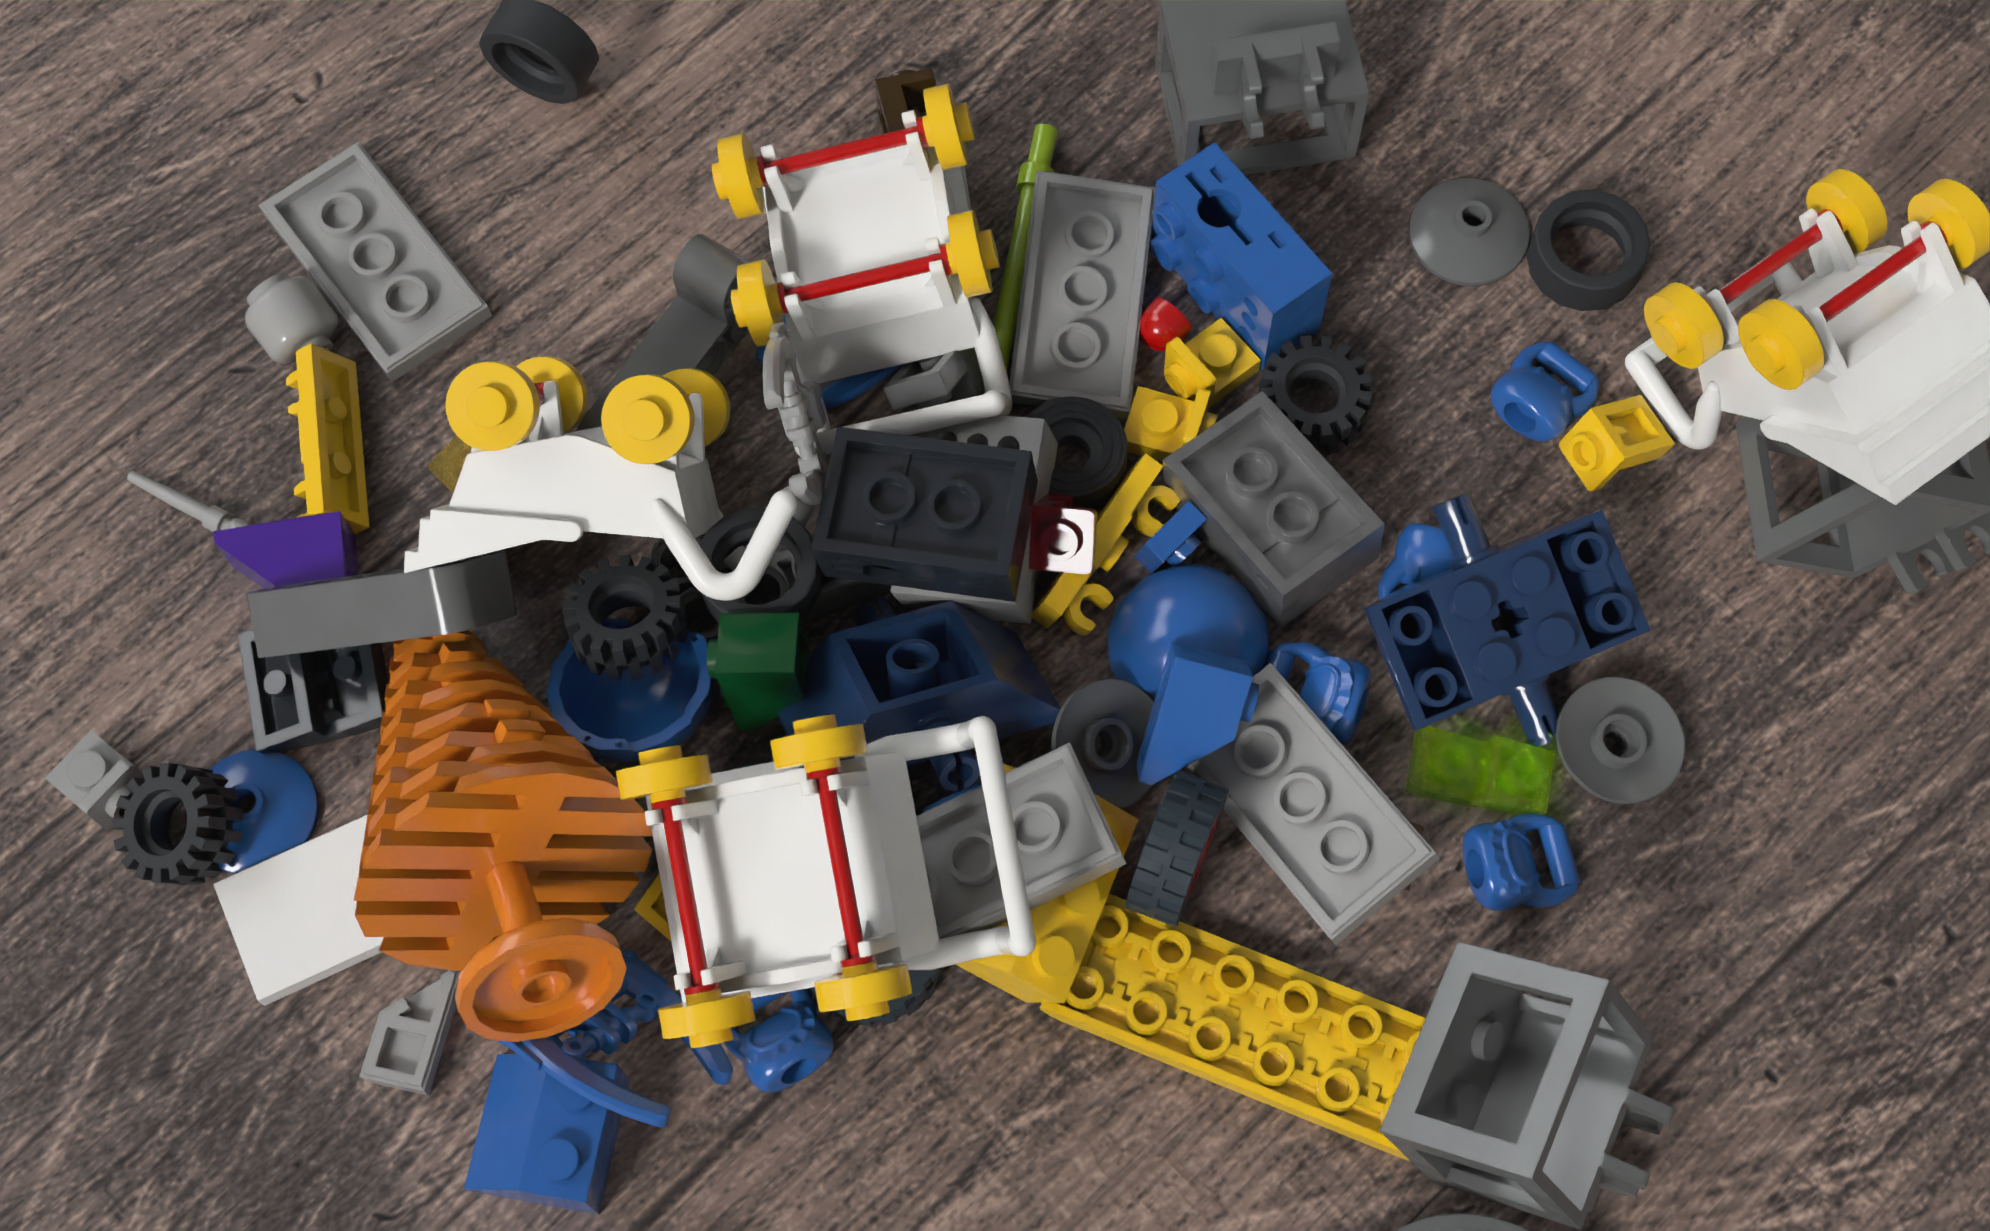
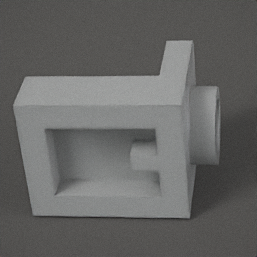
(94, 779)

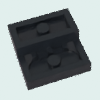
(313, 694)

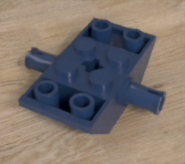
(1559, 603)
(923, 675)

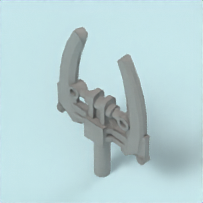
(799, 411)

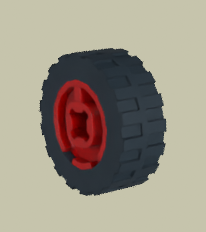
(1176, 848)

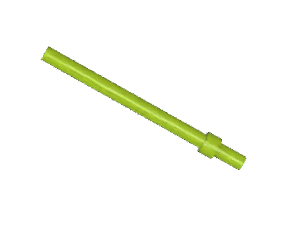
(1008, 300)

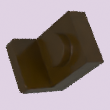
(900, 94)

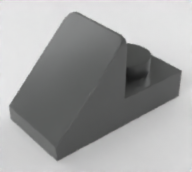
(936, 380)

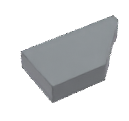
(412, 1038)

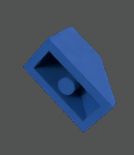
(1194, 710)

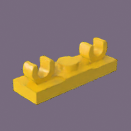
(330, 435)
(1127, 503)

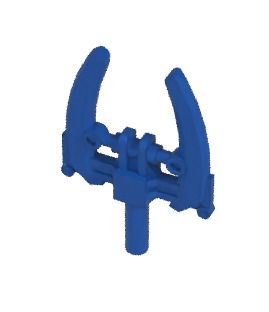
(605, 1032)

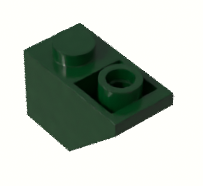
(759, 665)

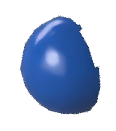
(1187, 607)
(631, 715)

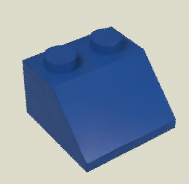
(543, 1139)

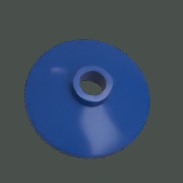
(283, 809)

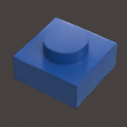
(1173, 540)

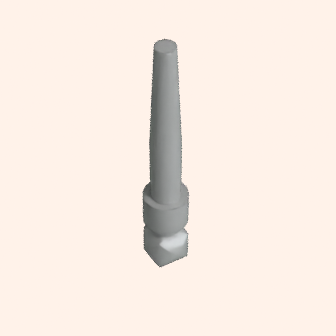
(212, 517)

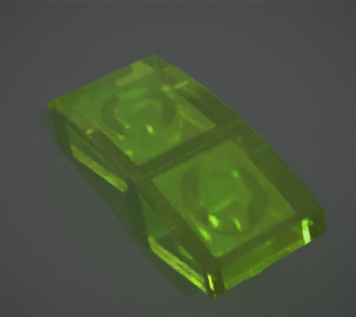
(1479, 773)

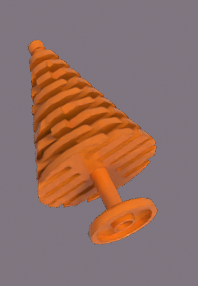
(494, 844)

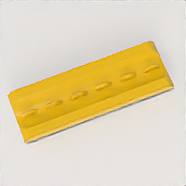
(1242, 1021)

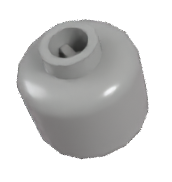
(289, 315)

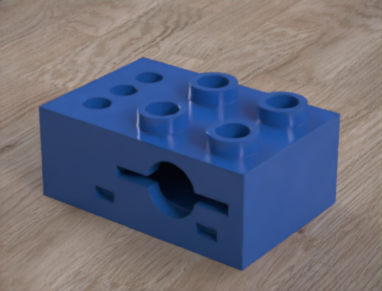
(1237, 254)

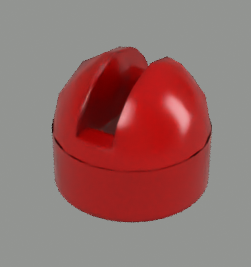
(1162, 323)

